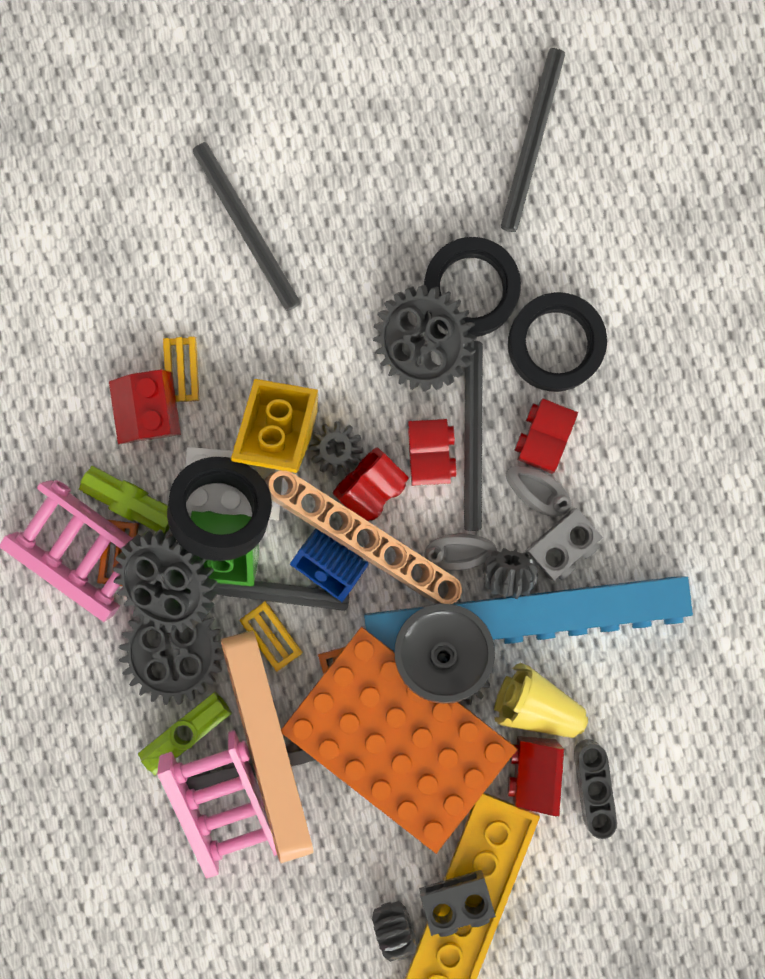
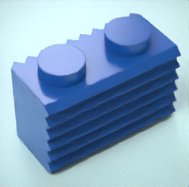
(329, 564)

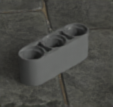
(604, 801)

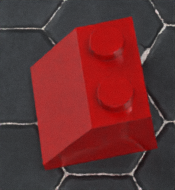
(144, 406)
(537, 775)

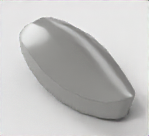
(539, 491)
(459, 551)

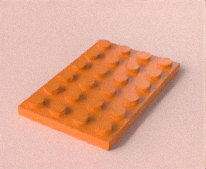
(395, 749)

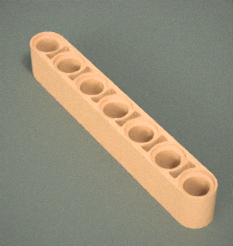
(378, 539)
(267, 747)

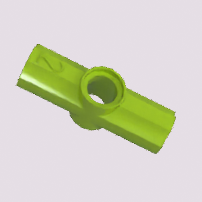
(125, 499)
(200, 720)

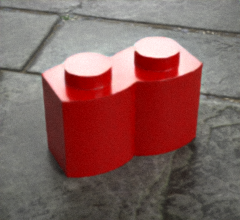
(546, 435)
(430, 452)
(371, 485)

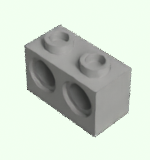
(559, 538)

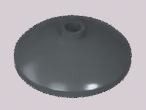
(448, 631)

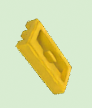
(179, 342)
(282, 630)

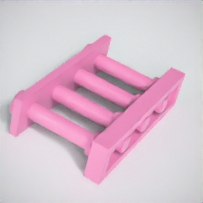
(49, 563)
(186, 803)

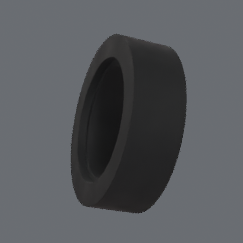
(494, 255)
(587, 318)
(224, 471)

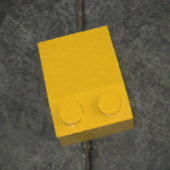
(276, 426)

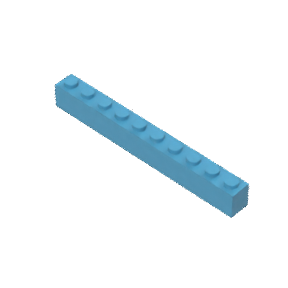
(563, 611)

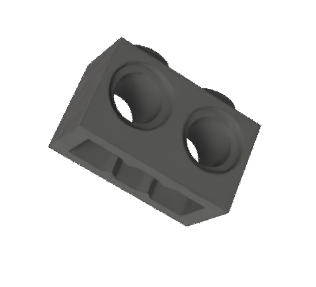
(454, 894)

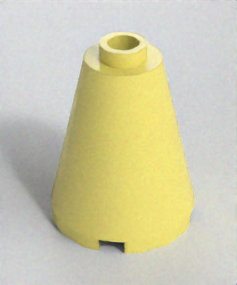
(537, 705)

